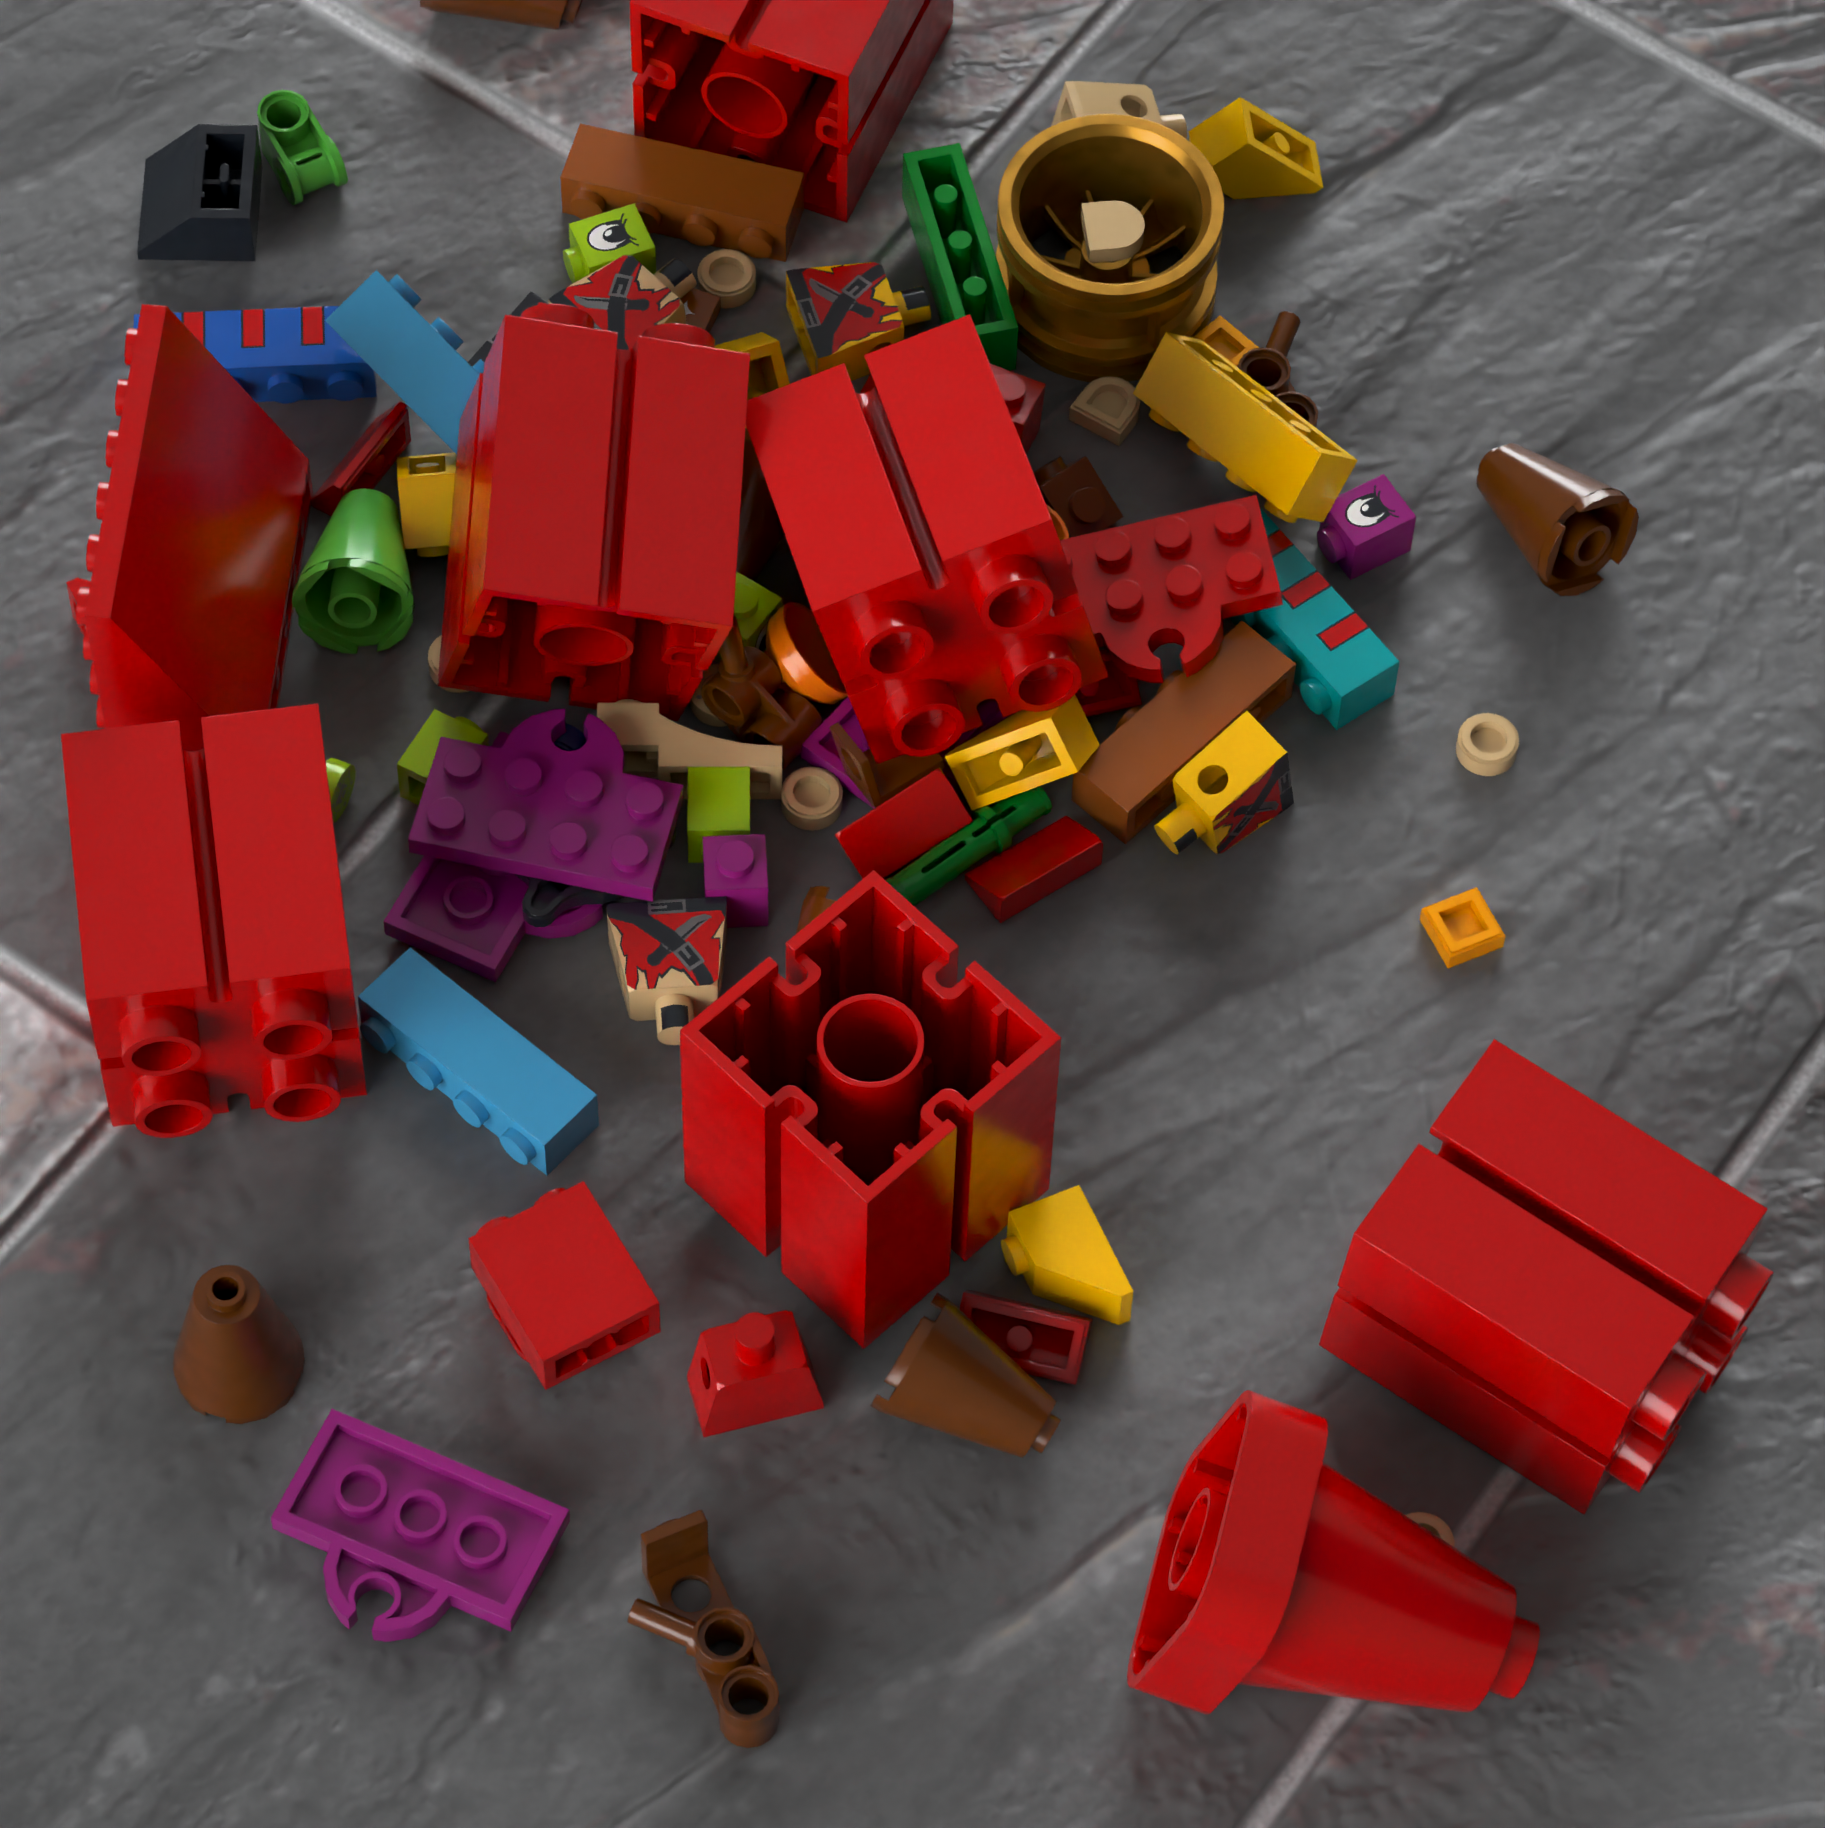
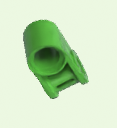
(302, 151)

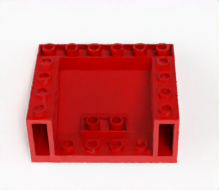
(192, 542)

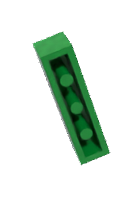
(958, 248)

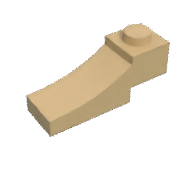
(666, 749)

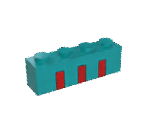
(1336, 655)

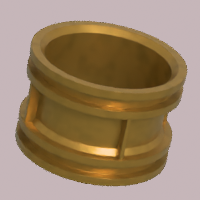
(1108, 314)

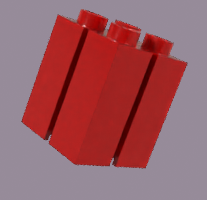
(785, 82)
(595, 513)
(924, 542)
(212, 920)
(868, 1107)
(1549, 1282)

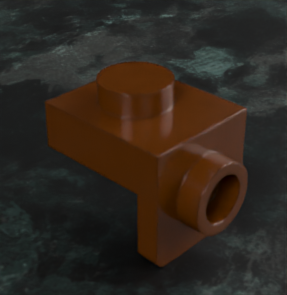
(1077, 496)

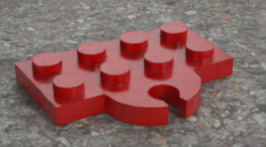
(1173, 583)

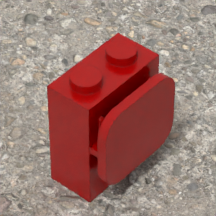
(563, 1284)

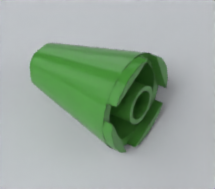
(357, 578)

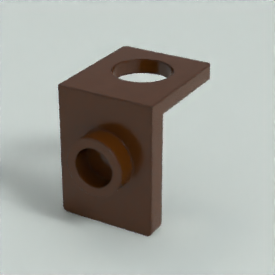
(885, 779)
(681, 1553)

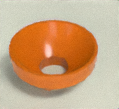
(802, 655)

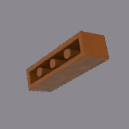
(685, 191)
(1134, 768)

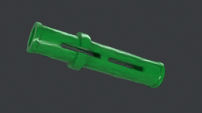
(989, 832)

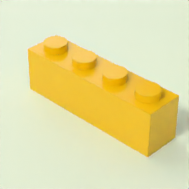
(1244, 429)

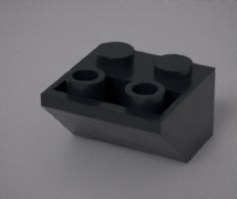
(203, 196)

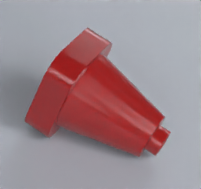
(1314, 1584)

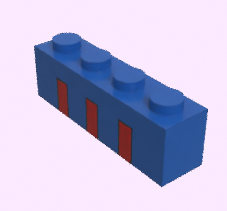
(283, 353)

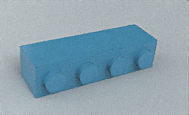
(409, 352)
(477, 1062)

